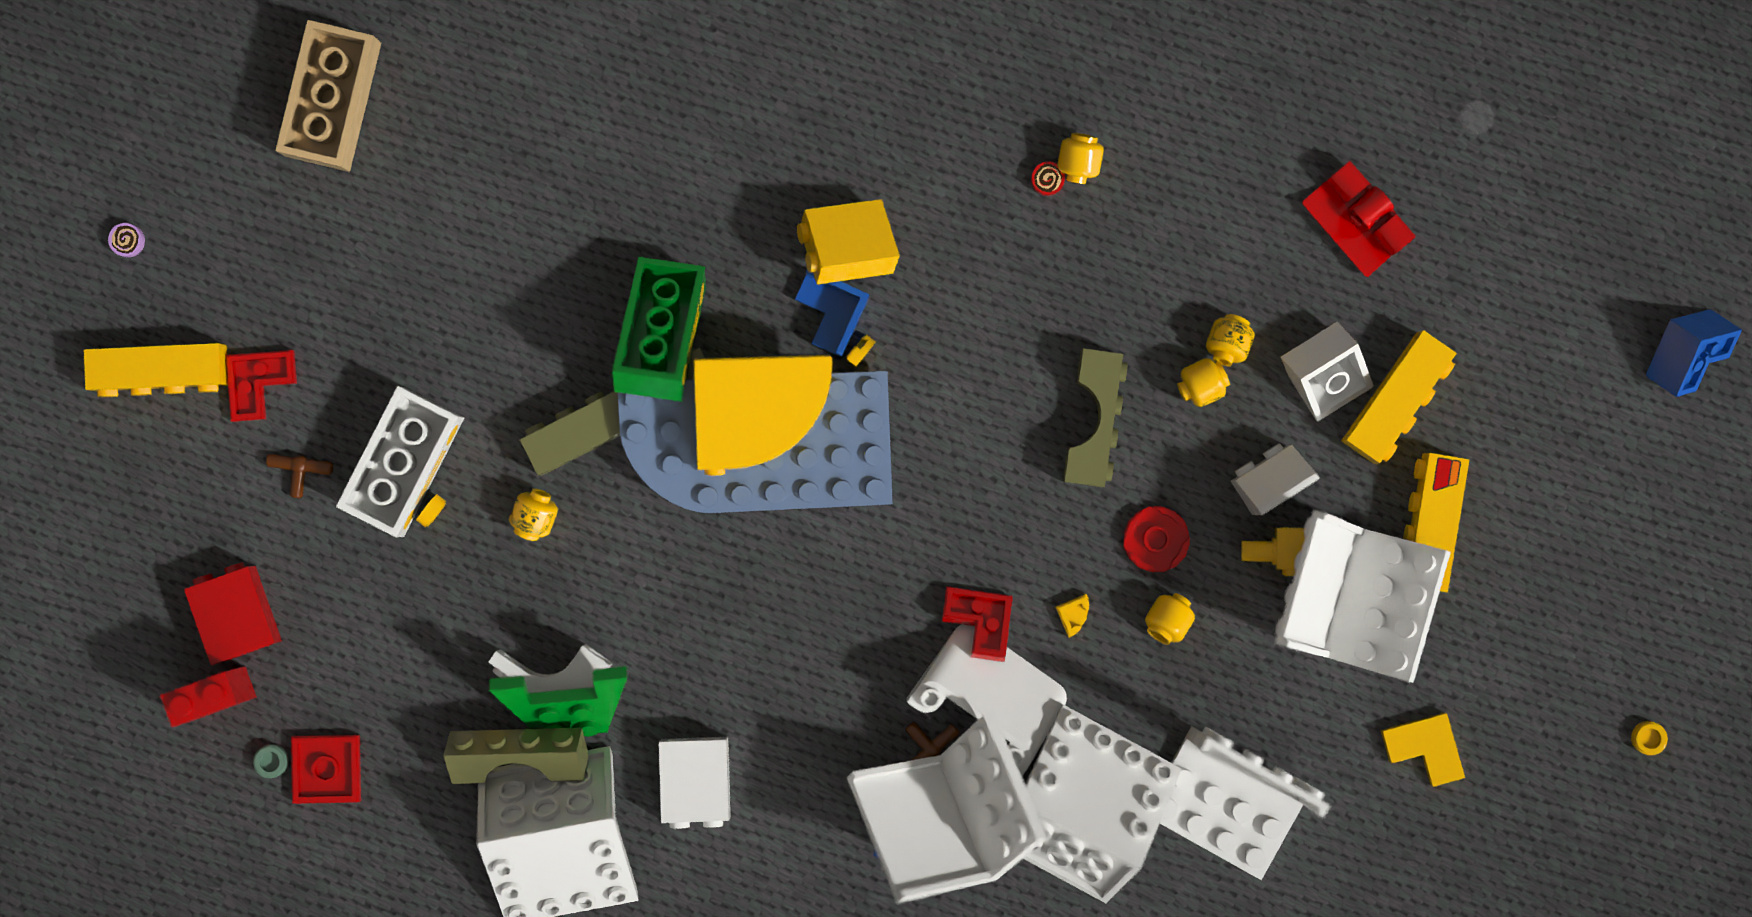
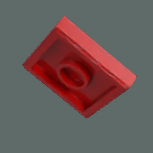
(325, 769)

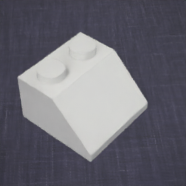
(1328, 370)
(1273, 479)

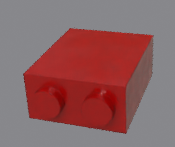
(232, 613)
(208, 696)

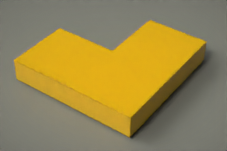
(1431, 739)

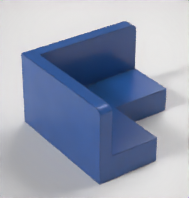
(842, 311)
(1688, 349)

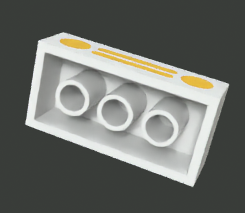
(400, 462)

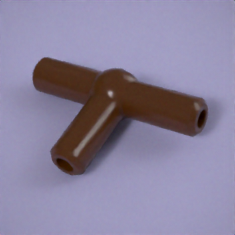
(299, 467)
(931, 747)

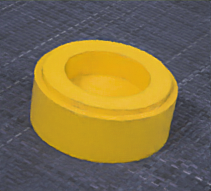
(431, 511)
(1649, 738)

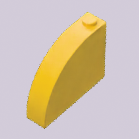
(755, 407)

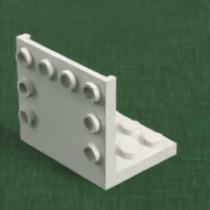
(1362, 597)
(1234, 801)
(1096, 803)
(949, 815)
(553, 842)

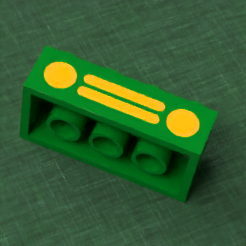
(659, 329)

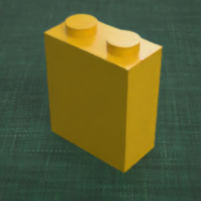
(848, 241)

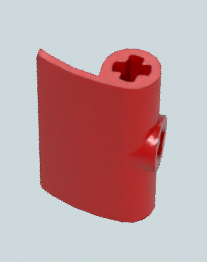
(1358, 218)

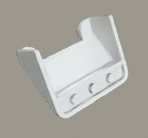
(1013, 690)

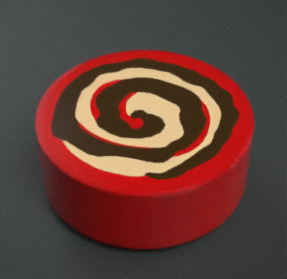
(1047, 179)

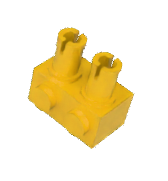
(1279, 551)

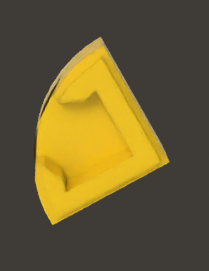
(860, 350)
(1073, 614)

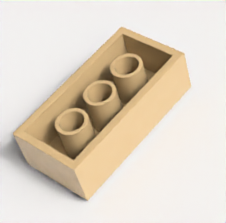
(328, 95)

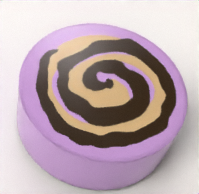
(126, 240)

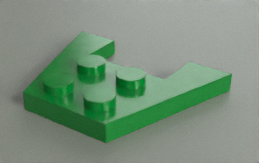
(572, 708)

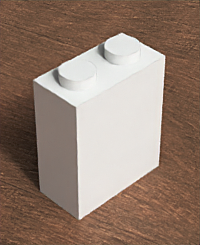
(694, 781)

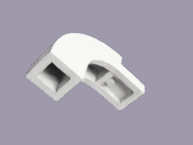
(575, 676)

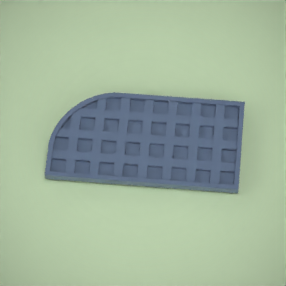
(834, 465)

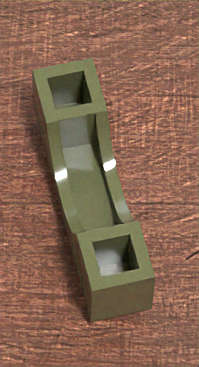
(1100, 375)
(555, 752)

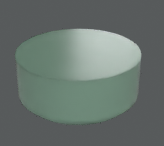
(271, 761)

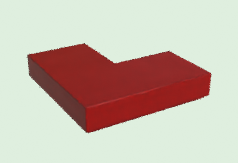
(248, 376)
(986, 612)

